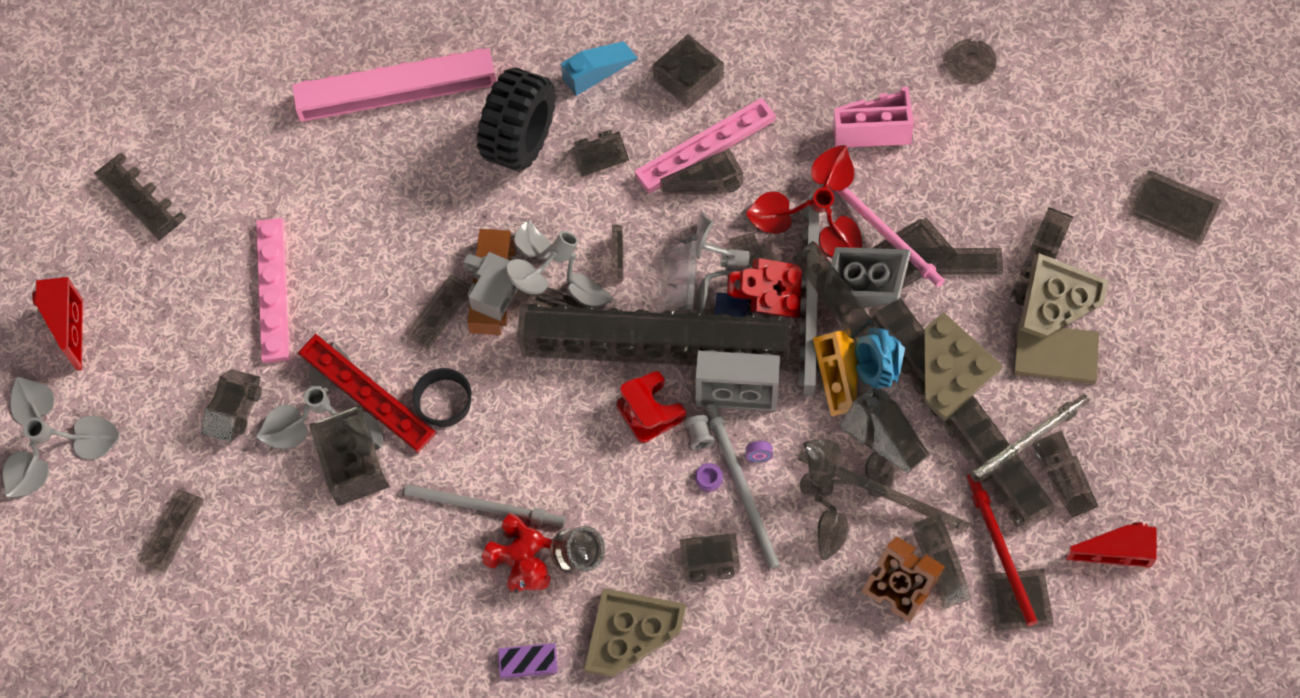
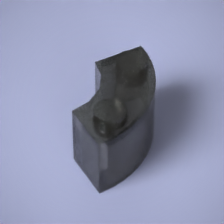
(231, 405)

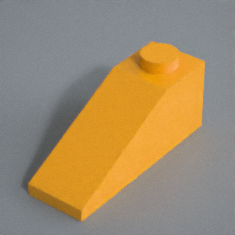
(838, 370)

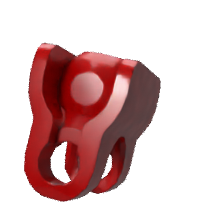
(643, 413)

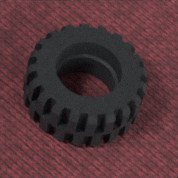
(516, 119)

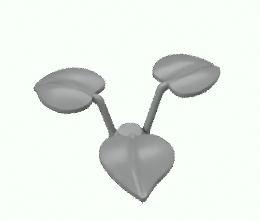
(730, 259)
(529, 280)
(29, 402)
(285, 426)

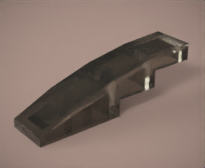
(1048, 243)

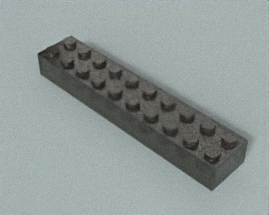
(646, 335)

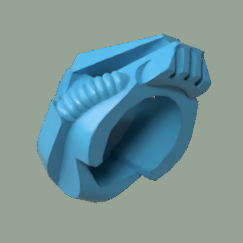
(879, 358)

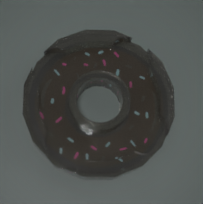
(971, 73)

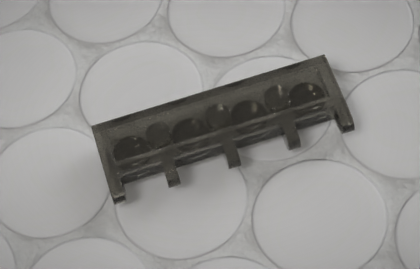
(138, 198)

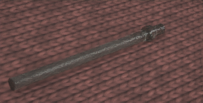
(894, 495)

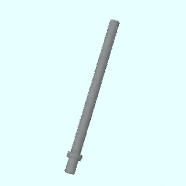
(717, 423)

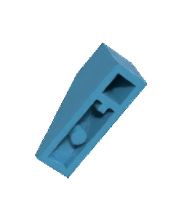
(595, 65)

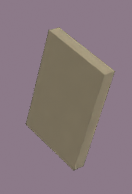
(1059, 356)

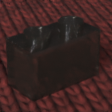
(709, 557)

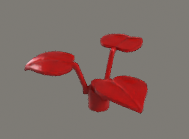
(832, 170)

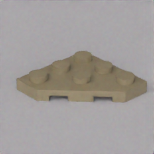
(1058, 296)
(953, 366)
(629, 630)

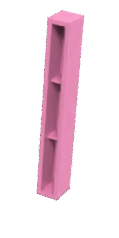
(394, 84)

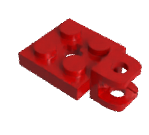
(758, 286)

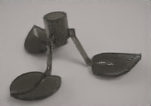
(823, 460)

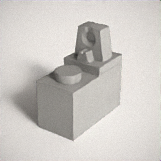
(494, 289)

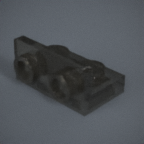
(599, 153)

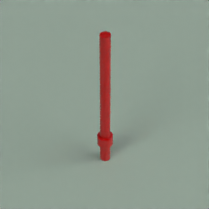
(982, 501)

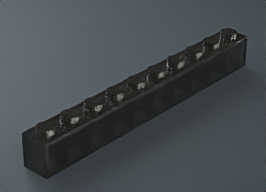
(970, 425)

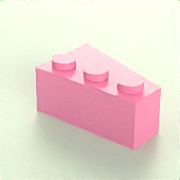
(875, 122)

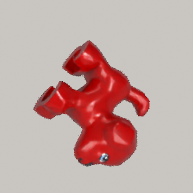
(527, 571)

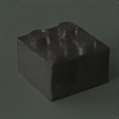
(688, 71)

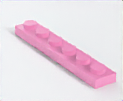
(707, 143)
(272, 291)

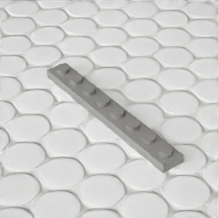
(808, 306)

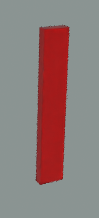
(366, 393)

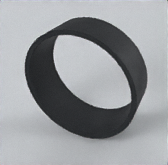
(434, 376)

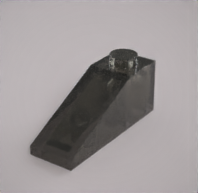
(710, 176)

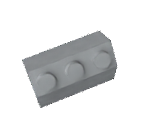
(737, 380)

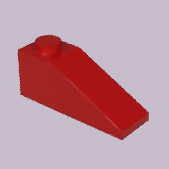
(1123, 546)

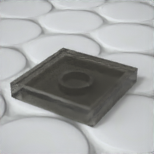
(1005, 606)

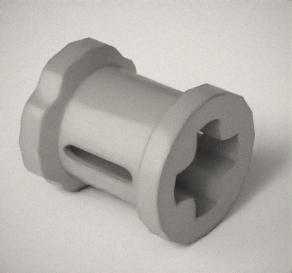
(699, 432)

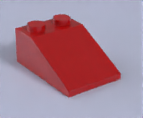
(63, 313)

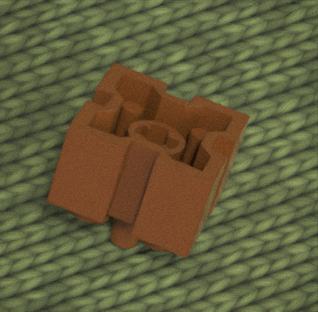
(903, 579)

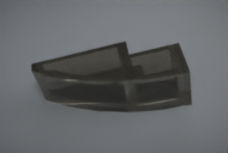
(1065, 473)
(936, 543)

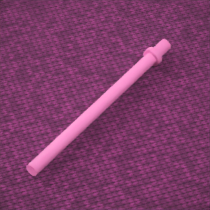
(928, 271)

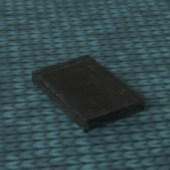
(1174, 207)

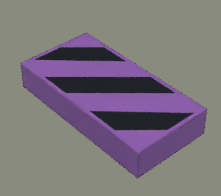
(528, 660)

